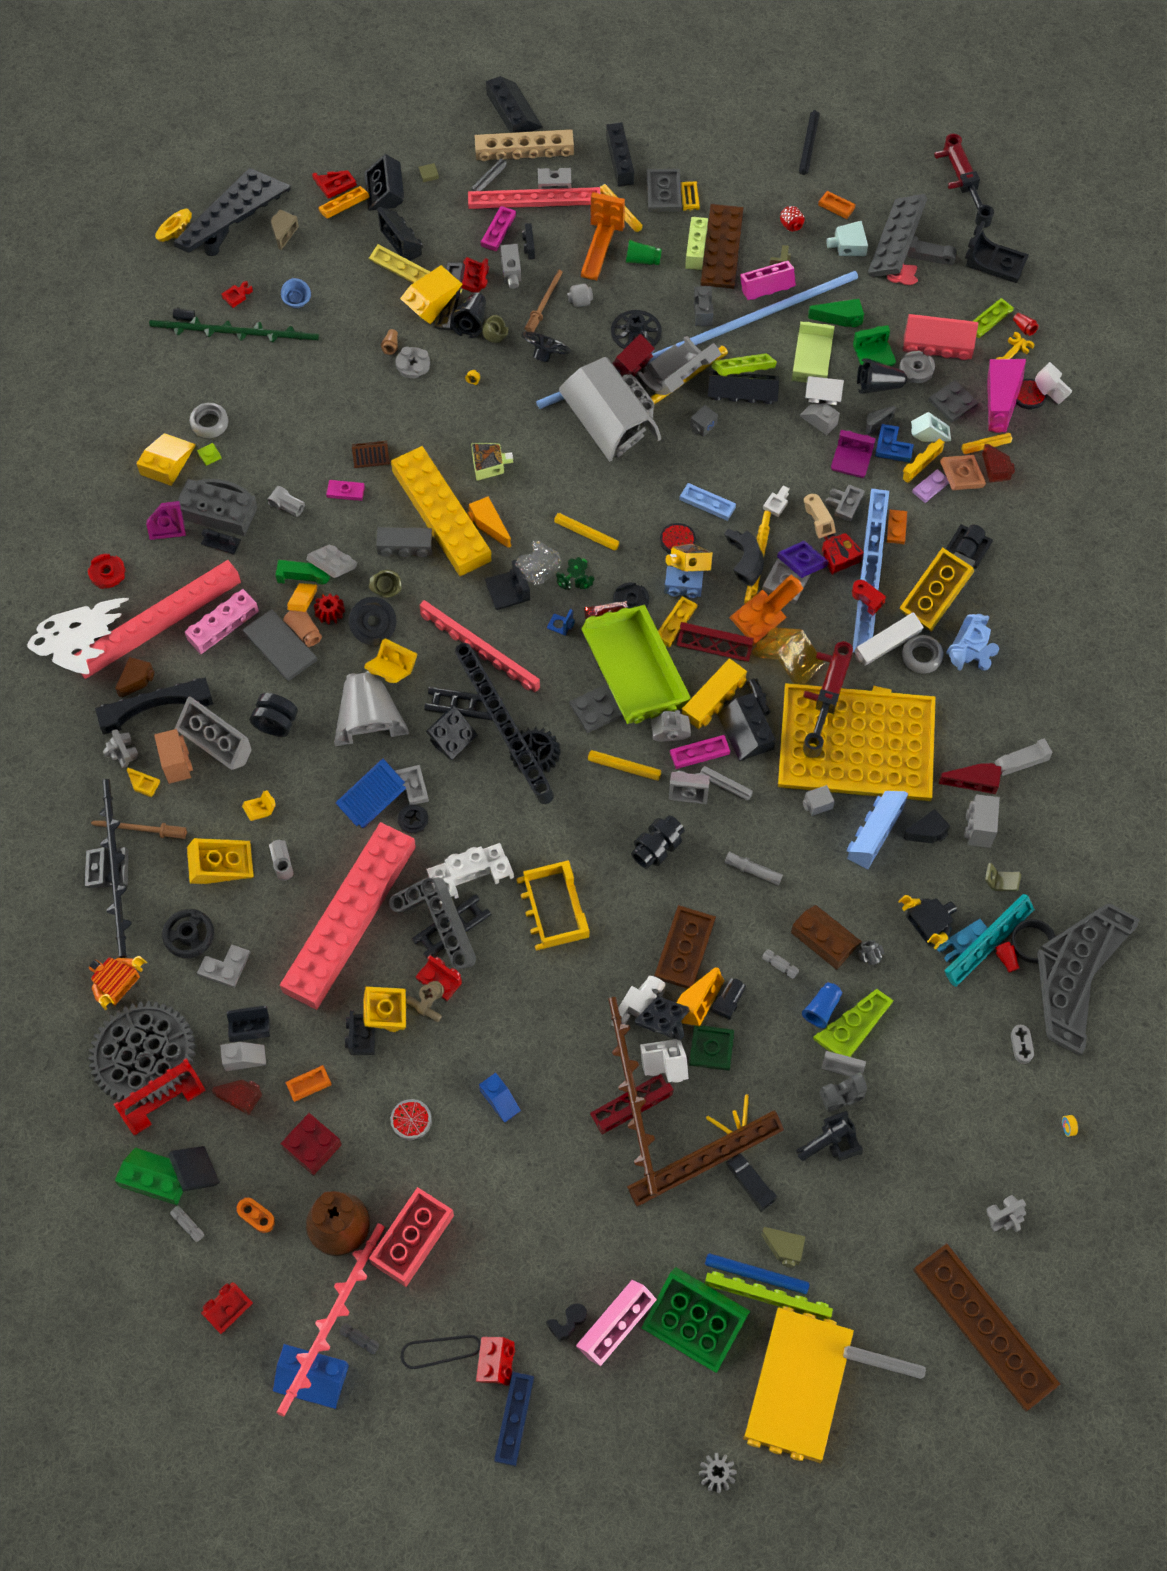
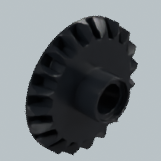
(384, 620)

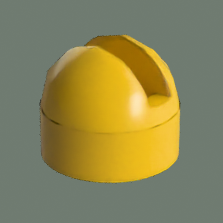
(476, 375)

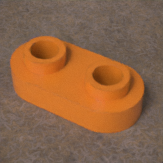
(256, 1215)

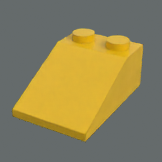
(431, 293)
(165, 458)
(219, 860)

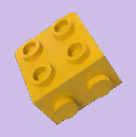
(392, 662)

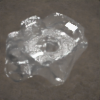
(532, 566)

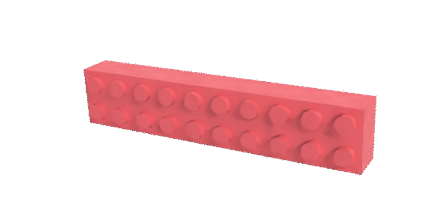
(348, 916)

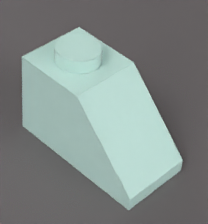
(930, 428)

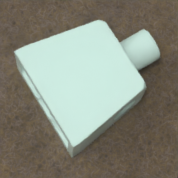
(849, 240)

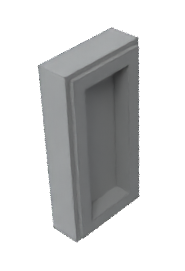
(842, 1064)

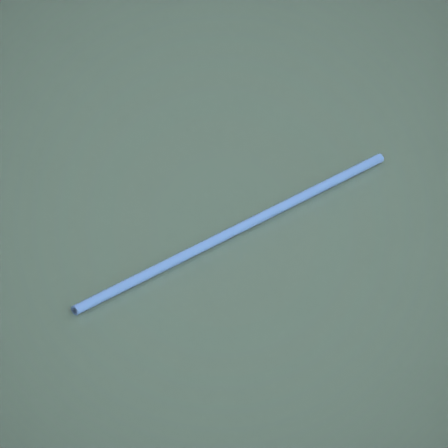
(739, 322)

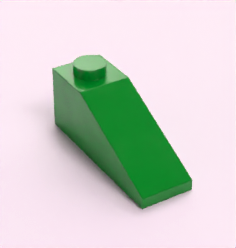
(840, 313)

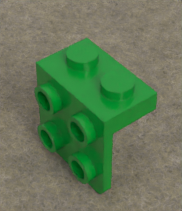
(874, 345)

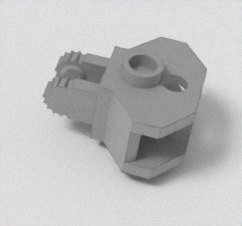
(670, 726)

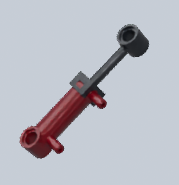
(967, 178)
(829, 694)

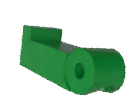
(300, 571)

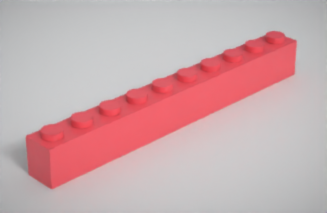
(162, 615)

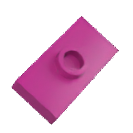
(345, 490)

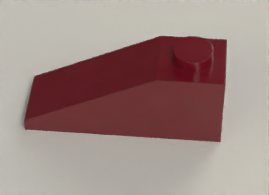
(976, 777)

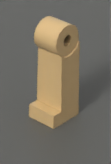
(823, 521)

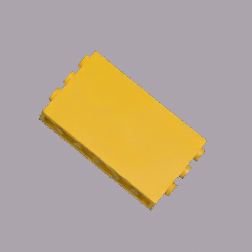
(798, 1385)

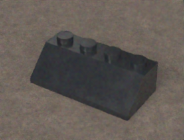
(512, 105)
(744, 386)

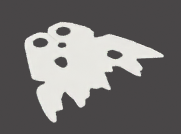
(92, 626)

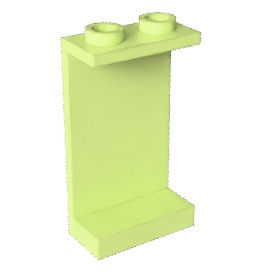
(812, 351)

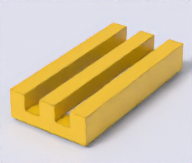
(690, 206)

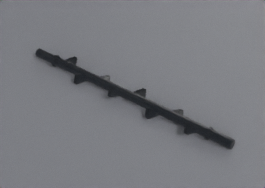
(113, 876)

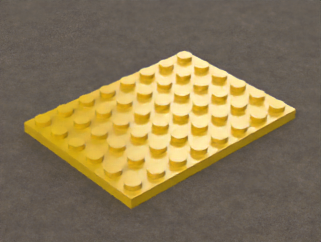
(868, 747)

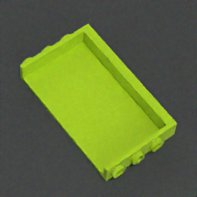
(635, 663)

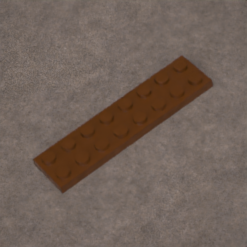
(986, 1327)

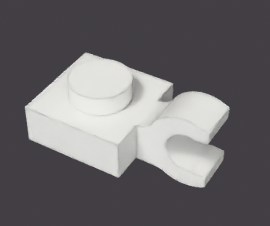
(778, 502)

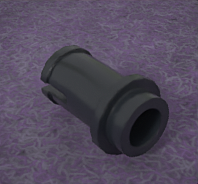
(183, 314)

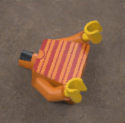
(114, 978)

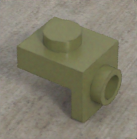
(785, 256)

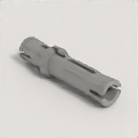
(748, 866)

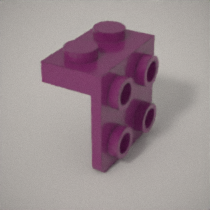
(853, 453)

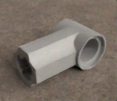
(283, 500)
(281, 859)

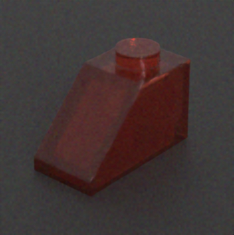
(997, 464)
(600, 610)
(239, 1094)

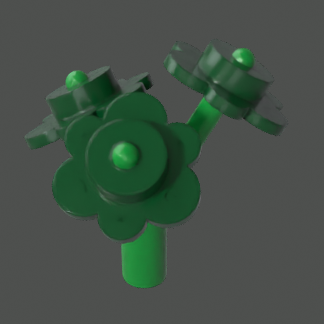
(576, 568)

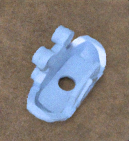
(971, 645)

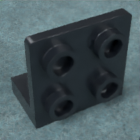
(508, 588)

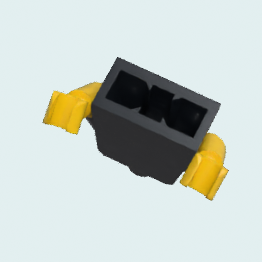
(930, 918)

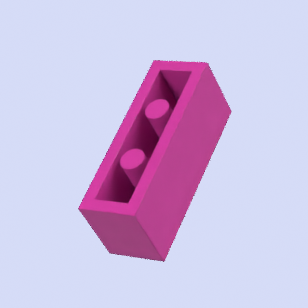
(768, 280)

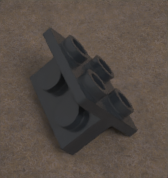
(664, 1018)

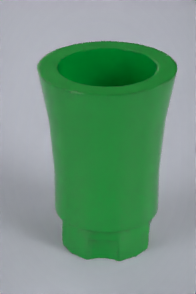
(643, 253)

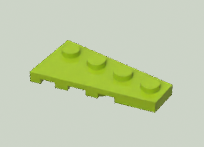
(854, 1025)

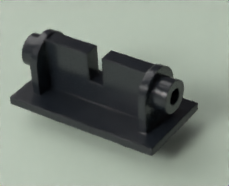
(220, 541)

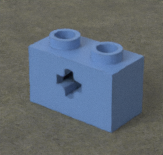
(683, 582)

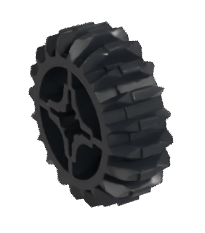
(547, 744)

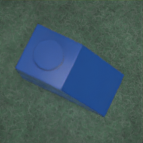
(499, 1097)

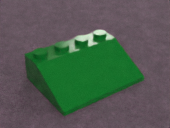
(695, 1319)

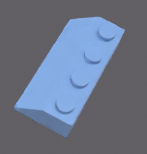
(876, 828)

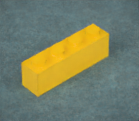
(715, 693)

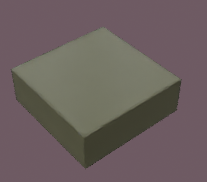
(428, 172)

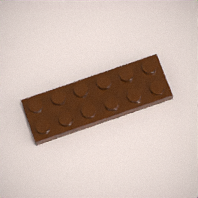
(722, 246)

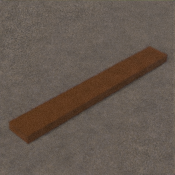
(708, 1157)

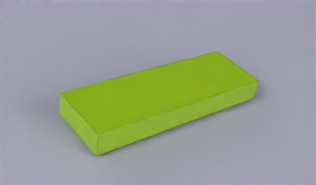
(992, 316)

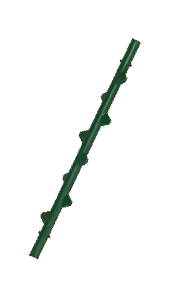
(241, 332)

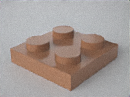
(963, 472)

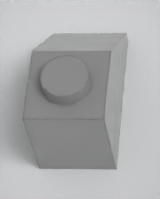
(821, 416)
(242, 1055)

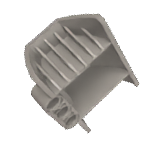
(608, 404)

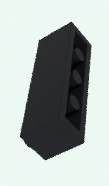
(620, 154)

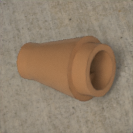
(390, 343)

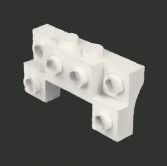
(472, 865)

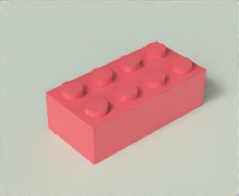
(411, 1237)

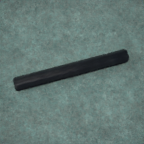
(809, 142)

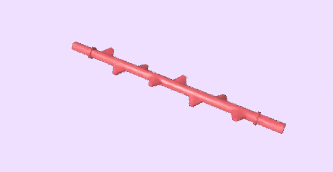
(325, 1325)

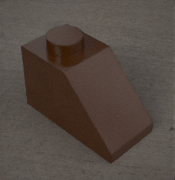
(134, 677)

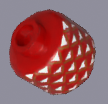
(792, 218)

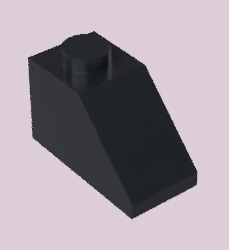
(928, 829)

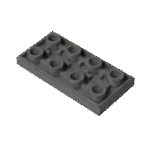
(280, 645)

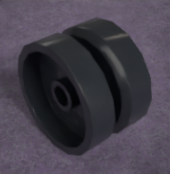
(273, 714)

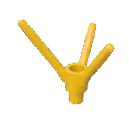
(736, 1118)

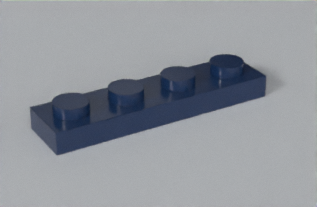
(514, 1419)

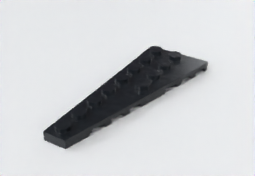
(233, 206)

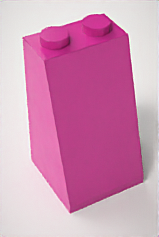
(1004, 384)

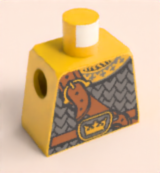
(683, 555)

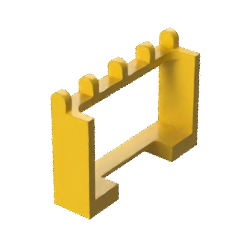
(565, 868)

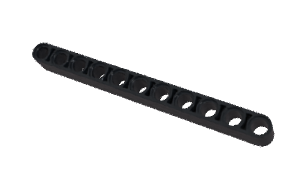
(484, 687)

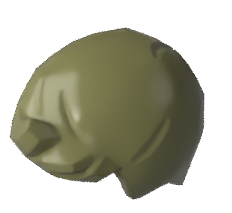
(494, 329)
(386, 583)

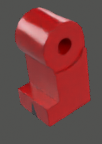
(869, 595)

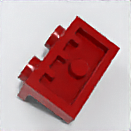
(437, 971)
(226, 1307)

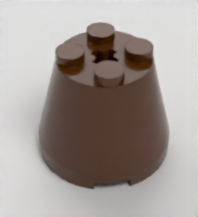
(337, 1223)

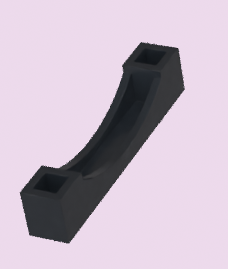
(114, 715)

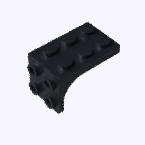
(994, 258)

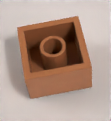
(173, 756)

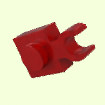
(236, 295)

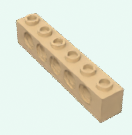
(524, 145)

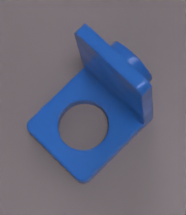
(568, 623)

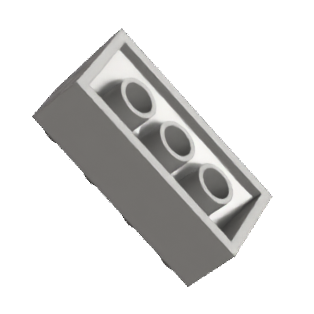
(213, 735)

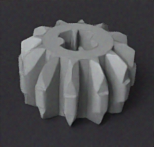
(718, 1464)

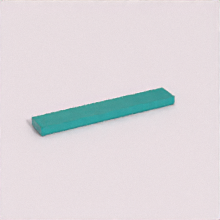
(989, 940)

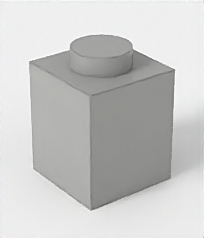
(818, 800)

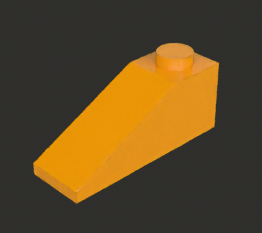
(488, 520)
(701, 996)

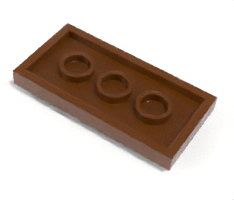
(685, 947)

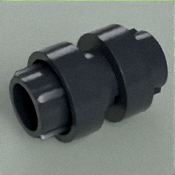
(652, 847)

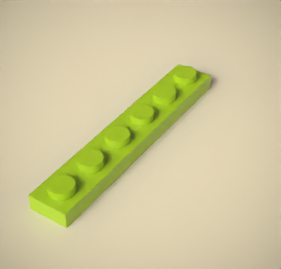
(759, 1292)

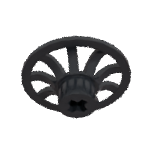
(635, 326)
(543, 352)

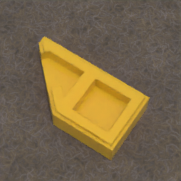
(143, 783)

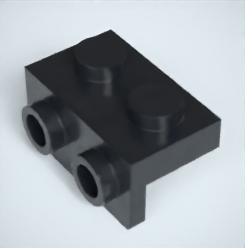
(248, 1023)
(361, 1038)

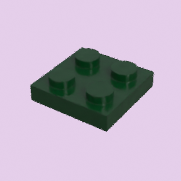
(711, 1047)

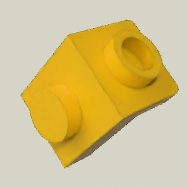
(259, 807)

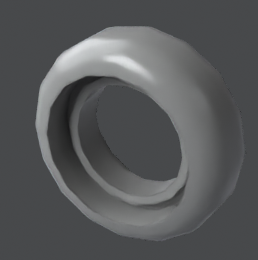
(208, 432)
(922, 667)

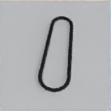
(441, 1361)

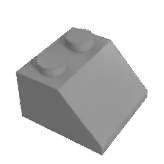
(689, 787)

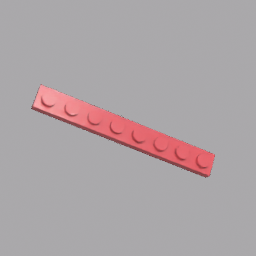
(530, 198)
(483, 649)

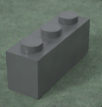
(404, 541)

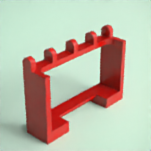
(138, 1119)

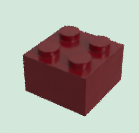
(634, 357)
(311, 1144)

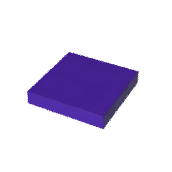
(802, 559)

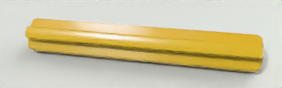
(629, 217)
(586, 531)
(624, 765)

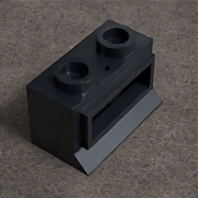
(855, 1148)

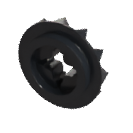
(408, 812)

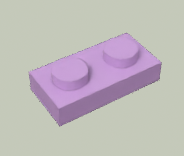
(930, 486)

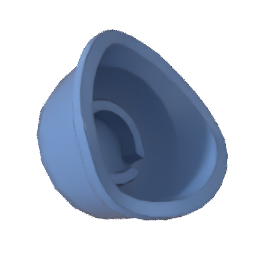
(295, 293)

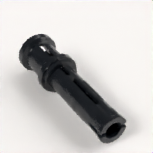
(833, 1134)

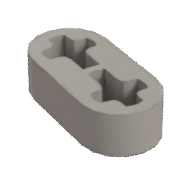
(1017, 1044)

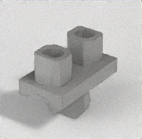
(117, 749)
(1008, 1217)

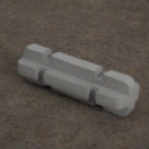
(780, 963)
(187, 1224)

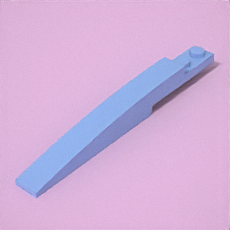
(871, 562)

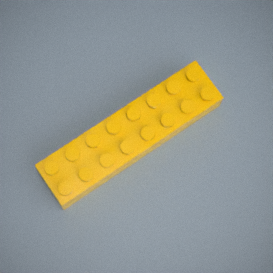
(441, 511)

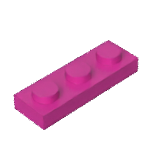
(498, 228)
(699, 752)

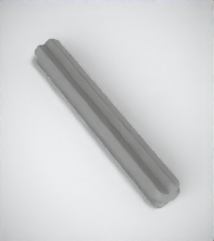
(884, 1362)

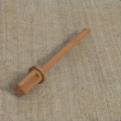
(536, 316)
(164, 830)

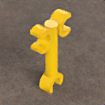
(1019, 343)

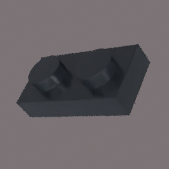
(527, 236)

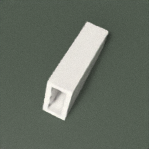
(888, 639)

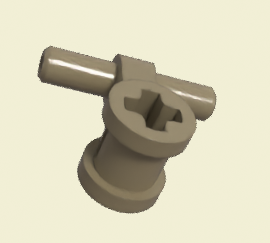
(428, 994)

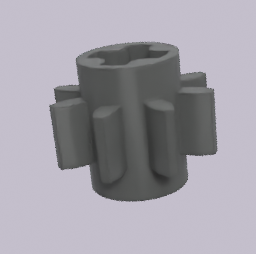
(871, 952)

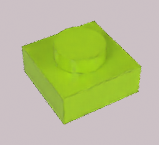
(209, 454)

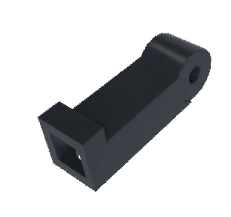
(751, 1182)

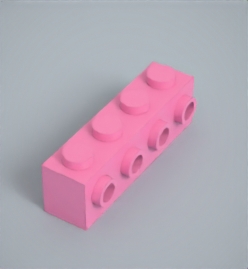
(221, 621)
(616, 1322)

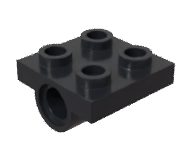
(970, 543)
(451, 733)

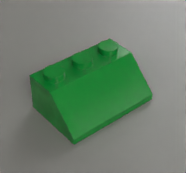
(150, 1176)

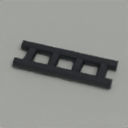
(456, 695)
(479, 917)

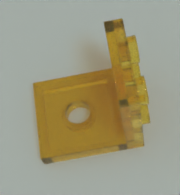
(788, 647)

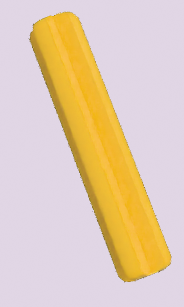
(993, 441)

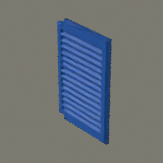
(371, 794)

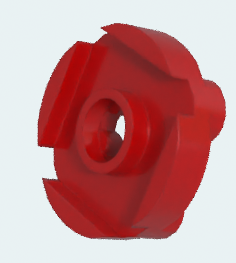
(108, 580)

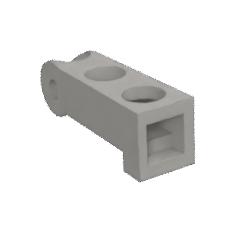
(1025, 757)

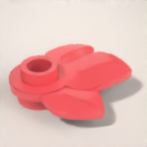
(906, 275)

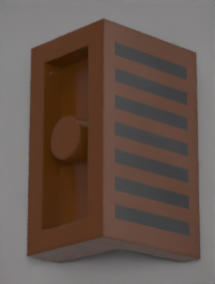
(370, 454)

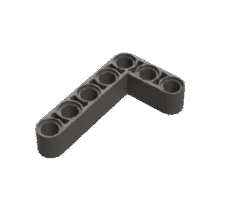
(440, 917)

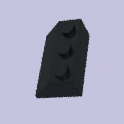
(384, 184)
(398, 234)
(747, 727)

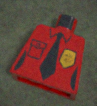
(841, 552)

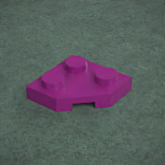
(166, 521)

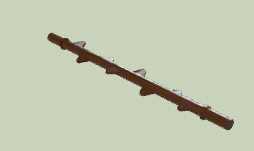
(636, 1102)

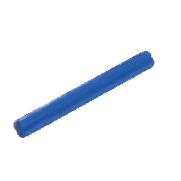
(757, 1273)

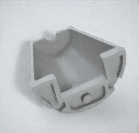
(366, 709)

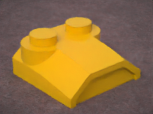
(385, 1008)

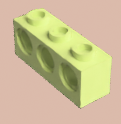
(696, 243)

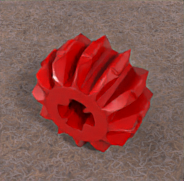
(336, 608)

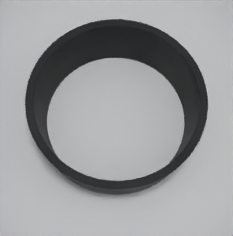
(1035, 924)

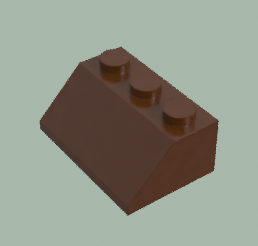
(825, 936)

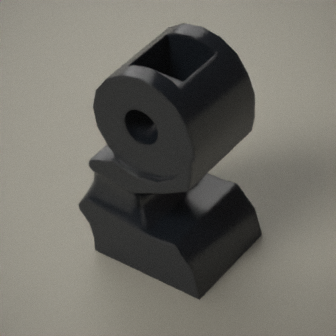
(575, 1315)

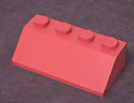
(940, 336)

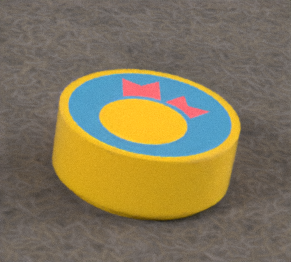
(1070, 1125)

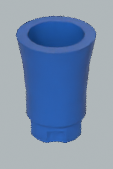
(822, 1005)

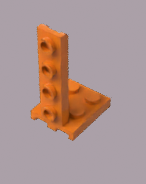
(607, 215)
(764, 611)

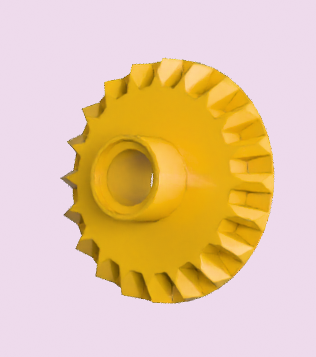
(174, 225)

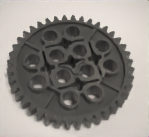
(108, 1067)

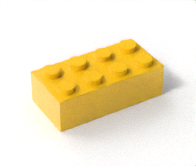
(937, 588)

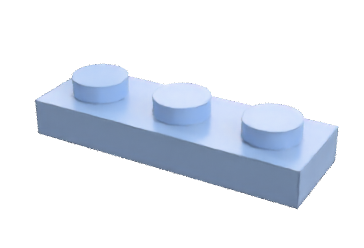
(707, 501)

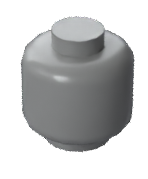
(580, 295)

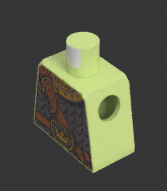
(489, 459)

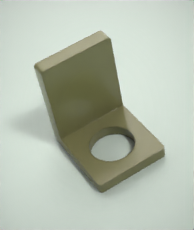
(1002, 880)

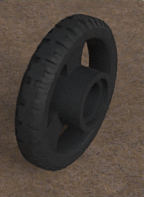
(198, 947)

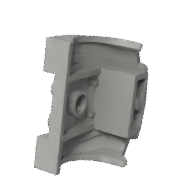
(676, 364)

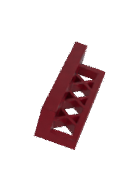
(714, 634)
(625, 1114)

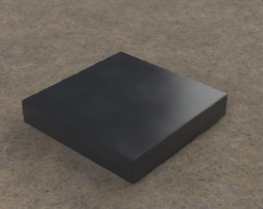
(193, 1168)

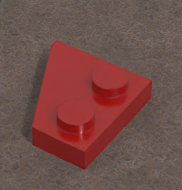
(334, 182)

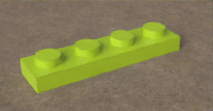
(743, 364)

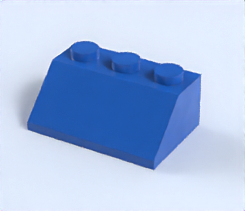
(325, 1375)

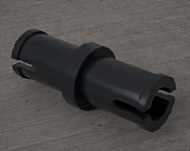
(755, 688)

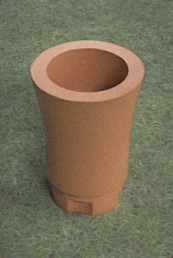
(303, 626)

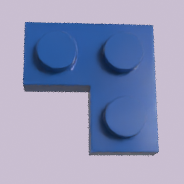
(890, 448)

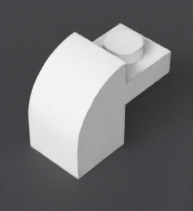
(1049, 383)

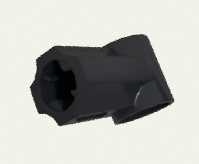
(212, 245)
(728, 1000)

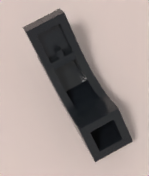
(752, 563)

